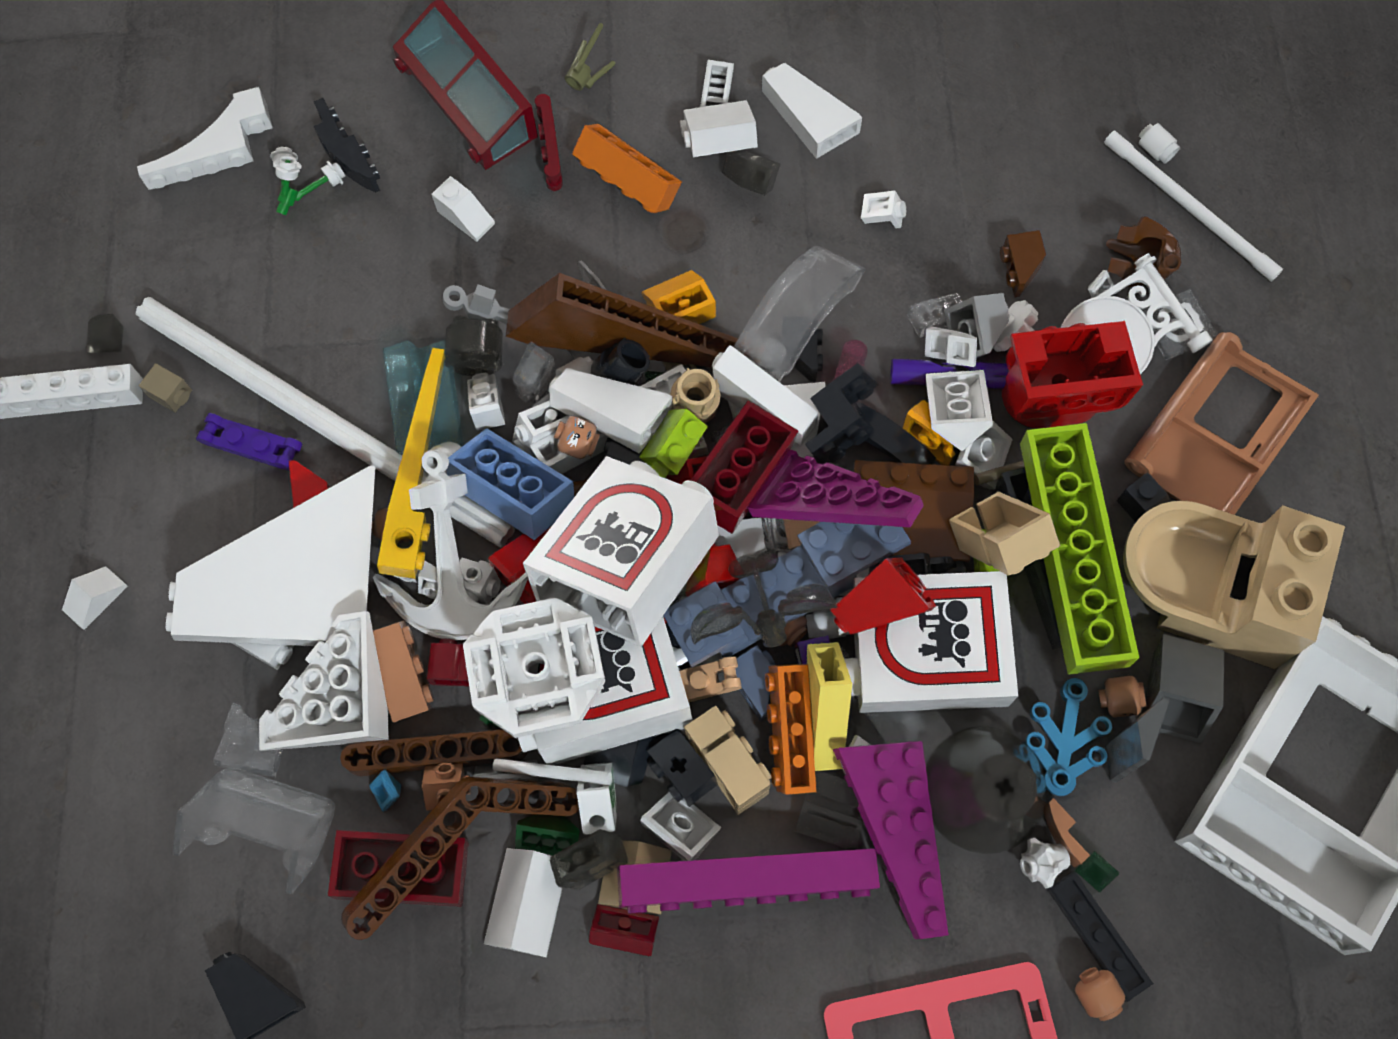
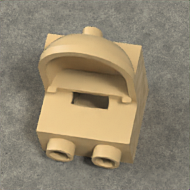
(1185, 565)

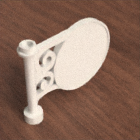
(1140, 327)

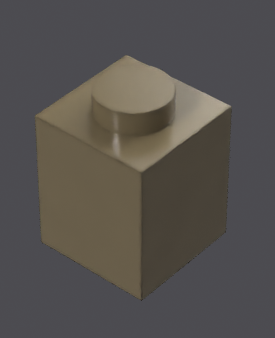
(165, 388)

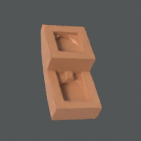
(1059, 823)

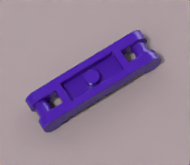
(248, 442)

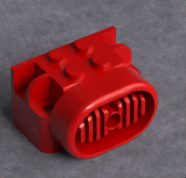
(1069, 374)

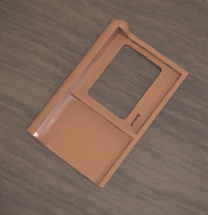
(1197, 463)

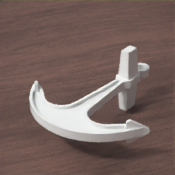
(453, 611)

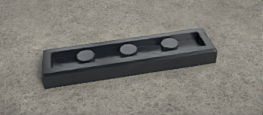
(1099, 935)

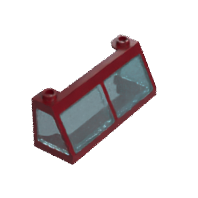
(466, 85)

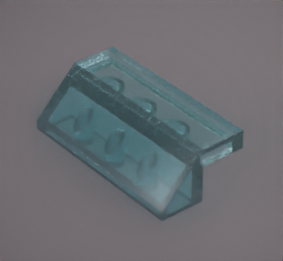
(405, 372)

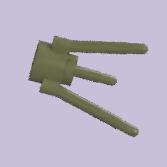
(579, 73)

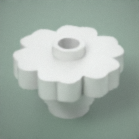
(1021, 318)

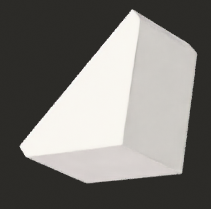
(91, 595)

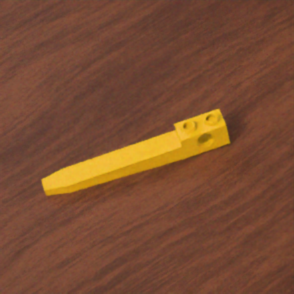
(400, 519)

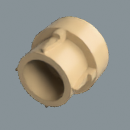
(701, 383)

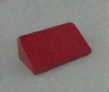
(623, 931)

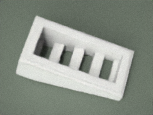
(717, 68)

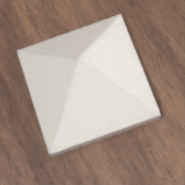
(1100, 284)

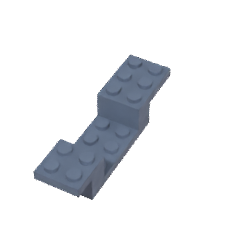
(827, 556)

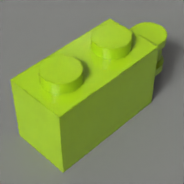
(673, 442)

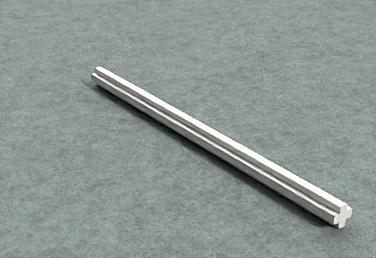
(308, 411)

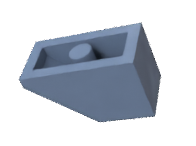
(752, 671)

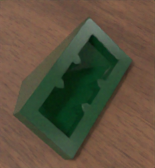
(545, 833)

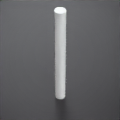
(552, 771)

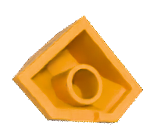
(919, 425)

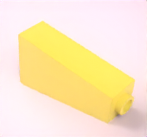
(830, 702)

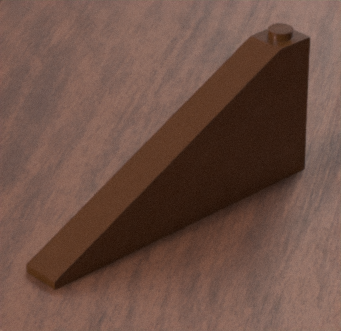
(591, 319)

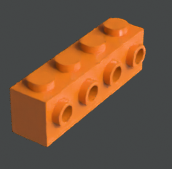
(626, 168)
(791, 728)

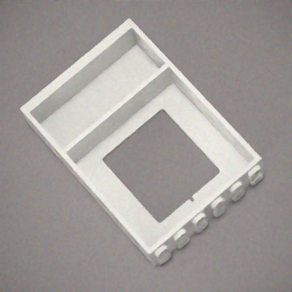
(1278, 843)

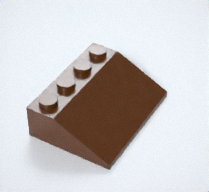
(944, 494)

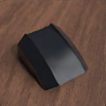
(628, 760)

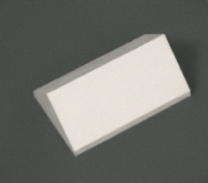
(959, 406)
(524, 904)

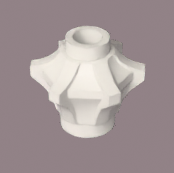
(1044, 861)

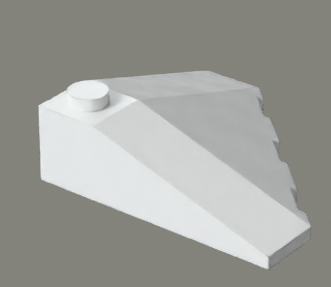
(336, 695)

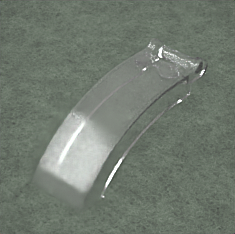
(796, 308)

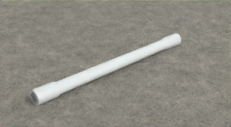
(1259, 260)

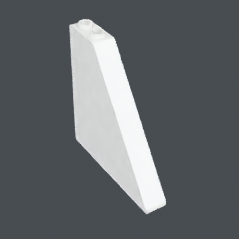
(283, 577)

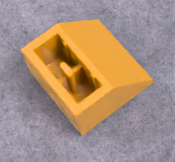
(684, 297)

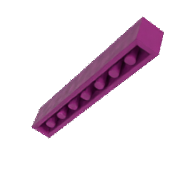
(747, 878)

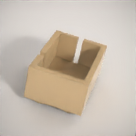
(1013, 534)
(729, 759)

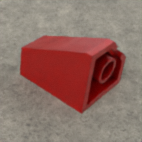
(509, 563)
(882, 598)

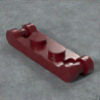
(550, 151)

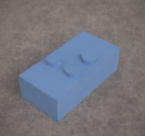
(512, 483)

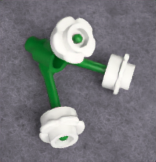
(288, 168)

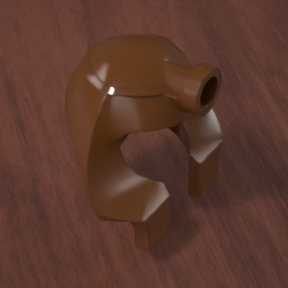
(1140, 240)

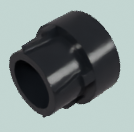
(622, 362)

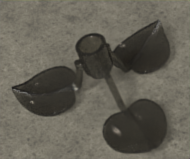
(769, 624)

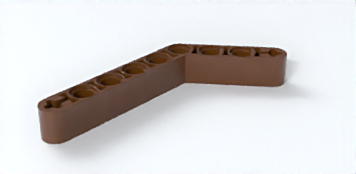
(435, 749)
(444, 837)

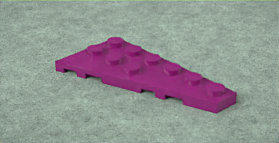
(831, 494)
(898, 816)

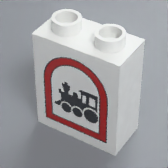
(624, 547)
(942, 657)
(637, 701)

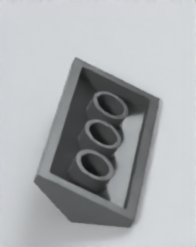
(1135, 742)

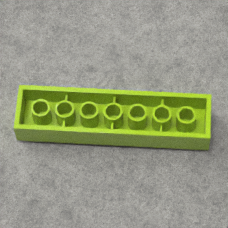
(1084, 568)

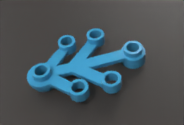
(1065, 741)

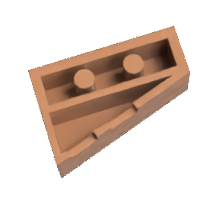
(401, 672)

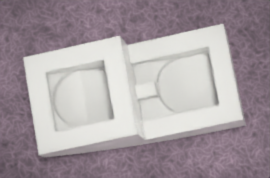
(951, 345)

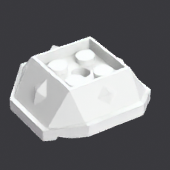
(513, 642)

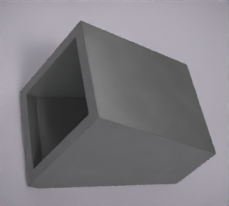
(1192, 681)

